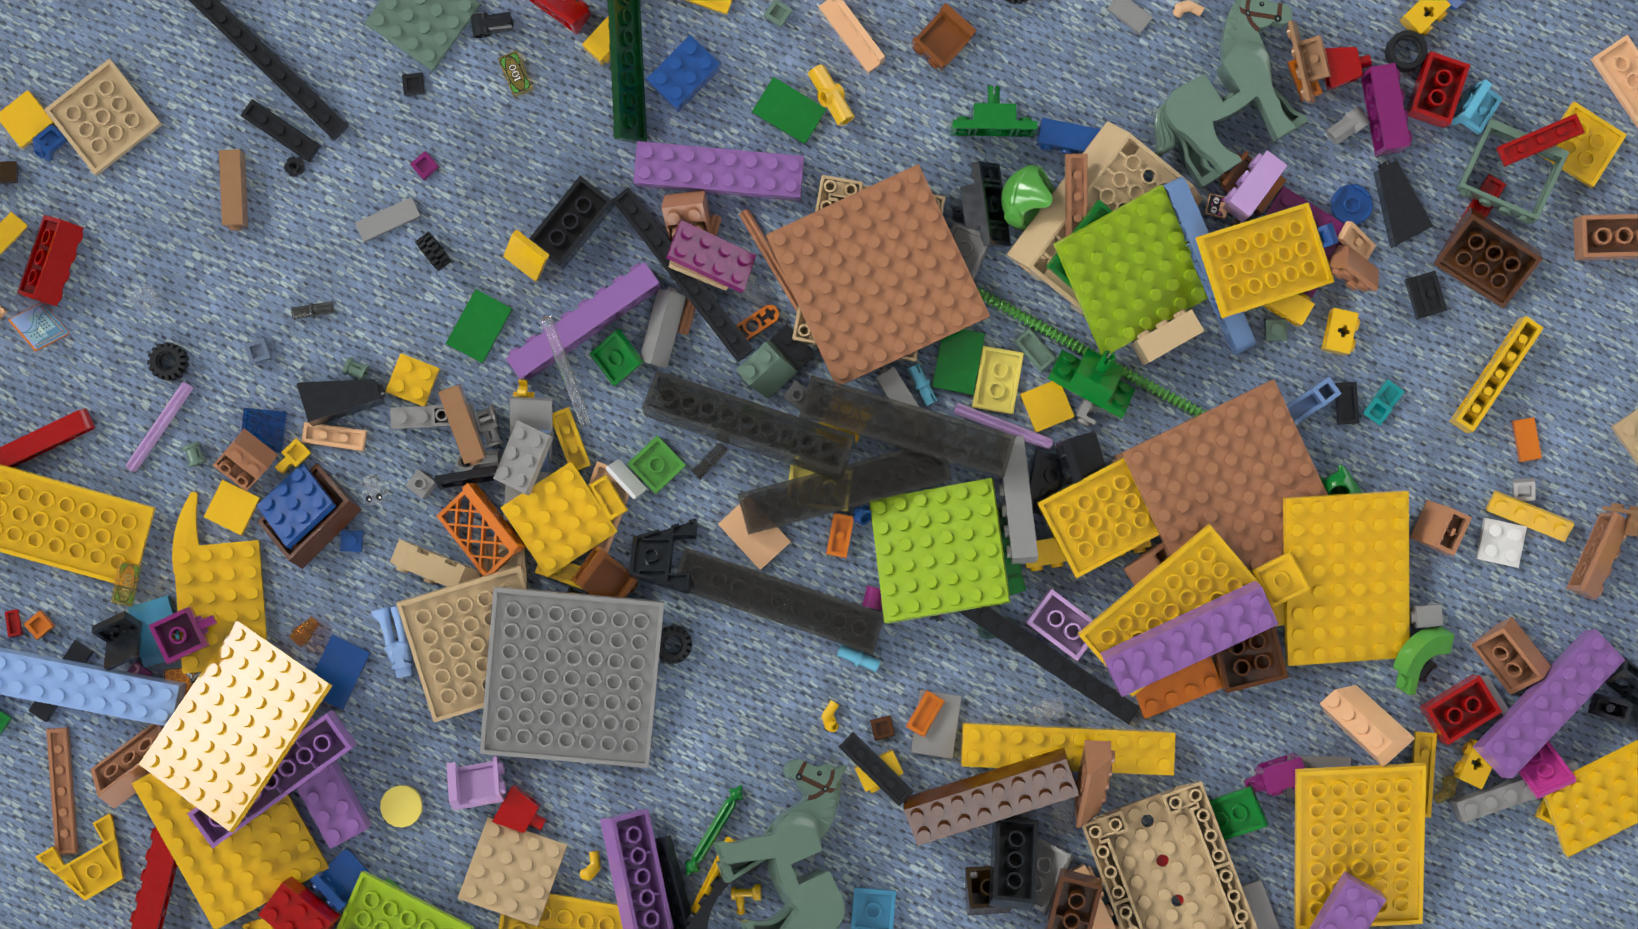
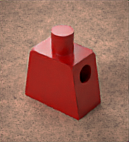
(1345, 66)
(519, 811)

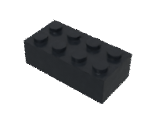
(572, 222)
(1013, 864)

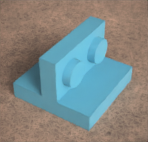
(1477, 107)

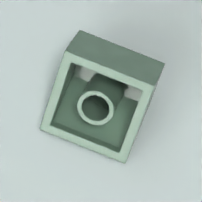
(767, 370)

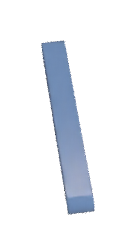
(1192, 224)

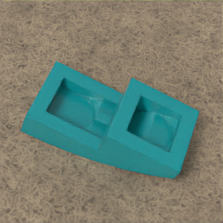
(1383, 402)

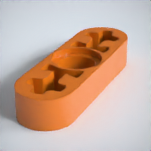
(768, 321)

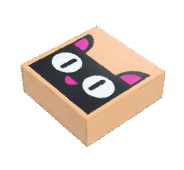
(1214, 206)

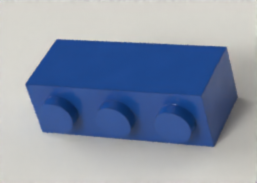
(1064, 136)

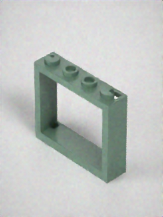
(1509, 133)

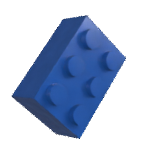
(683, 73)

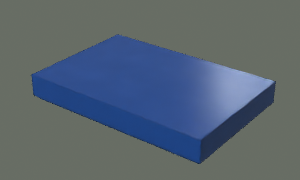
(341, 667)

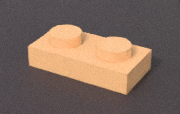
(1356, 239)

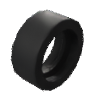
(1417, 39)

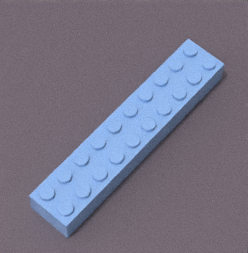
(88, 687)

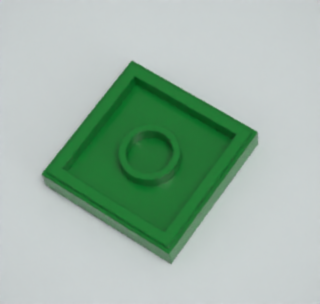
(616, 357)

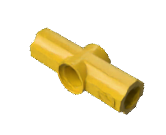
(831, 95)

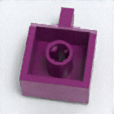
(194, 634)
(1275, 775)

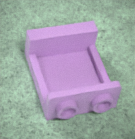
(475, 784)

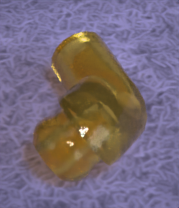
(1447, 791)

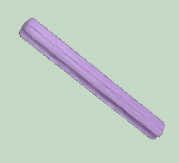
(159, 426)
(1003, 426)

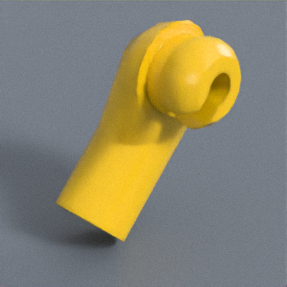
(828, 718)
(593, 868)

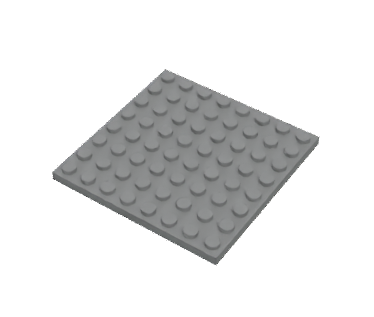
(571, 677)

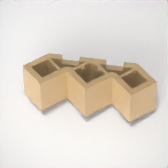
(431, 565)

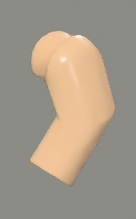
(1187, 6)

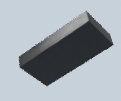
(1347, 403)

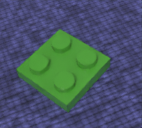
(656, 464)

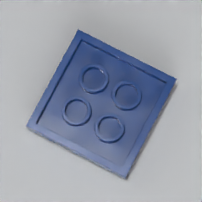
(296, 505)

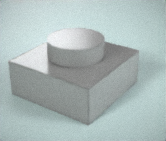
(1524, 489)

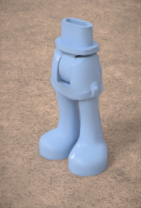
(397, 651)

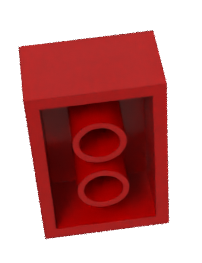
(1437, 89)
(1460, 709)
(297, 908)

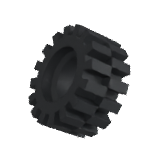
(433, 251)
(157, 355)
(686, 645)

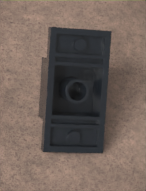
(983, 205)

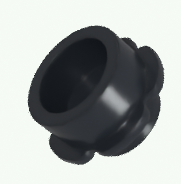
(294, 172)

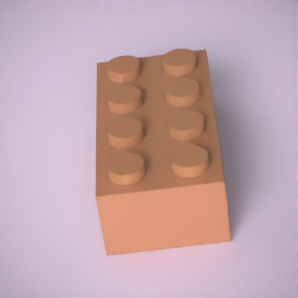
(1606, 237)

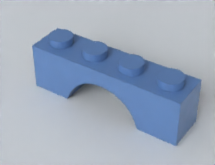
(1313, 399)

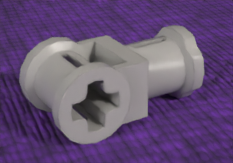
(488, 425)

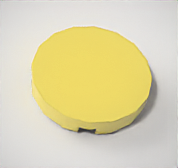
(401, 806)

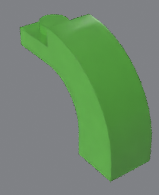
(1417, 652)

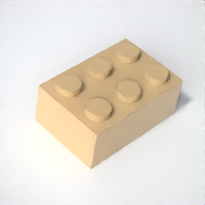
(1166, 336)

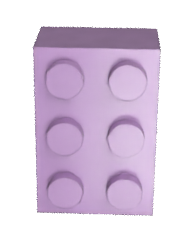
(1253, 185)
(1059, 623)

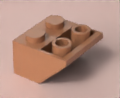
(686, 206)
(1353, 269)
(245, 460)
(1440, 528)
(1146, 563)

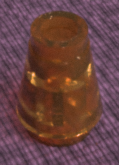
(304, 631)

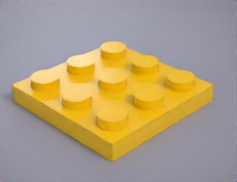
(1591, 151)

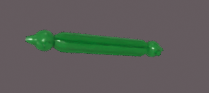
(714, 830)

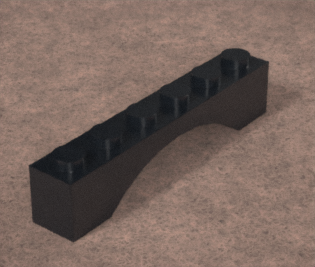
(700, 919)

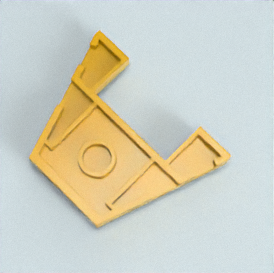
(92, 870)

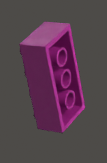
(1386, 109)

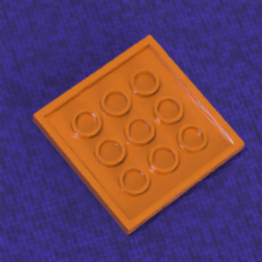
(1179, 688)

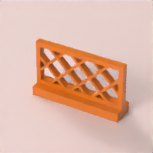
(490, 516)

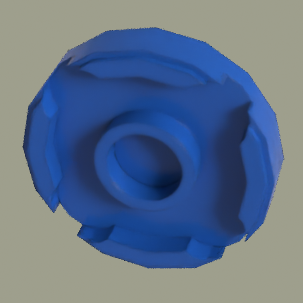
(1351, 204)

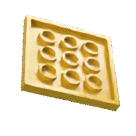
(559, 519)

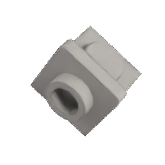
(1084, 408)

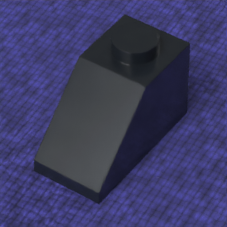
(1614, 710)

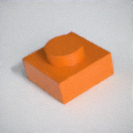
(39, 625)

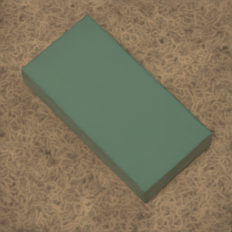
(1034, 350)

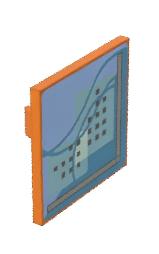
(38, 326)

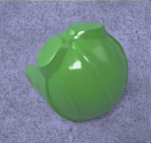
(1025, 195)

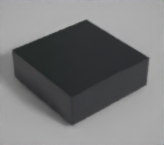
(413, 84)

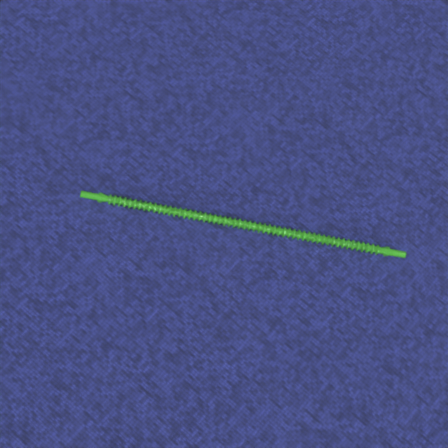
(1075, 345)

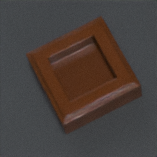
(882, 727)

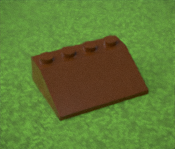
(1488, 257)
(326, 529)
(1251, 662)

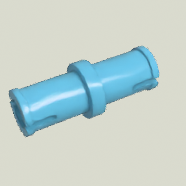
(922, 384)
(858, 658)

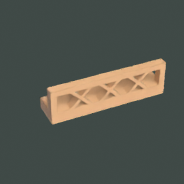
(852, 34)

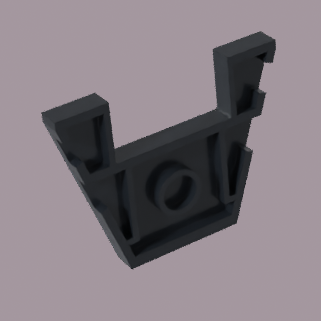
(653, 557)

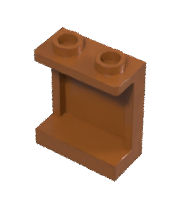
(943, 38)
(1230, 177)
(604, 576)

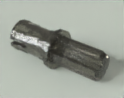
(312, 310)
(710, 460)

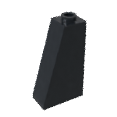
(1399, 204)
(336, 399)

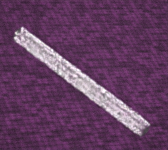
(566, 371)

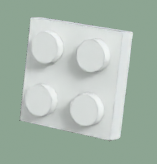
(1501, 542)

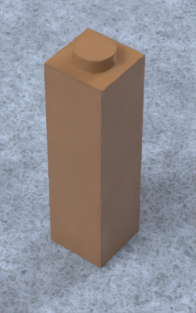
(233, 189)
(462, 424)

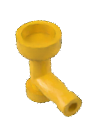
(739, 894)

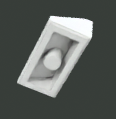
(626, 479)

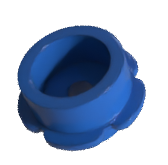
(862, 515)

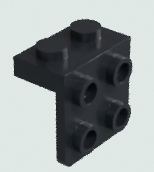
(1080, 456)
(122, 638)

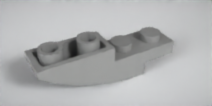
(421, 417)

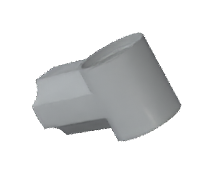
(1350, 124)
(491, 459)

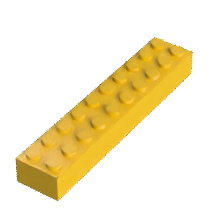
(1004, 744)

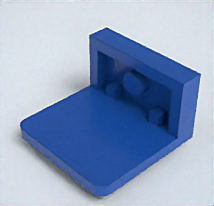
(339, 879)

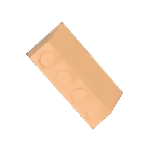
(1366, 723)

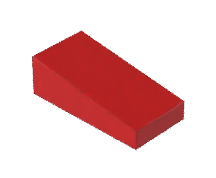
(13, 623)

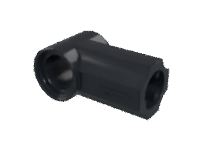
(486, 24)

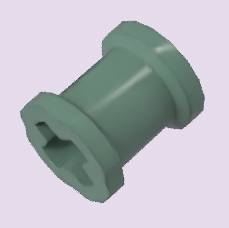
(356, 369)
(194, 454)

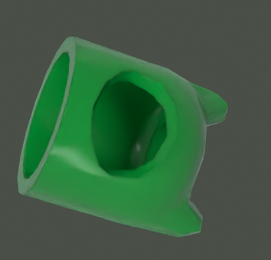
(1340, 482)

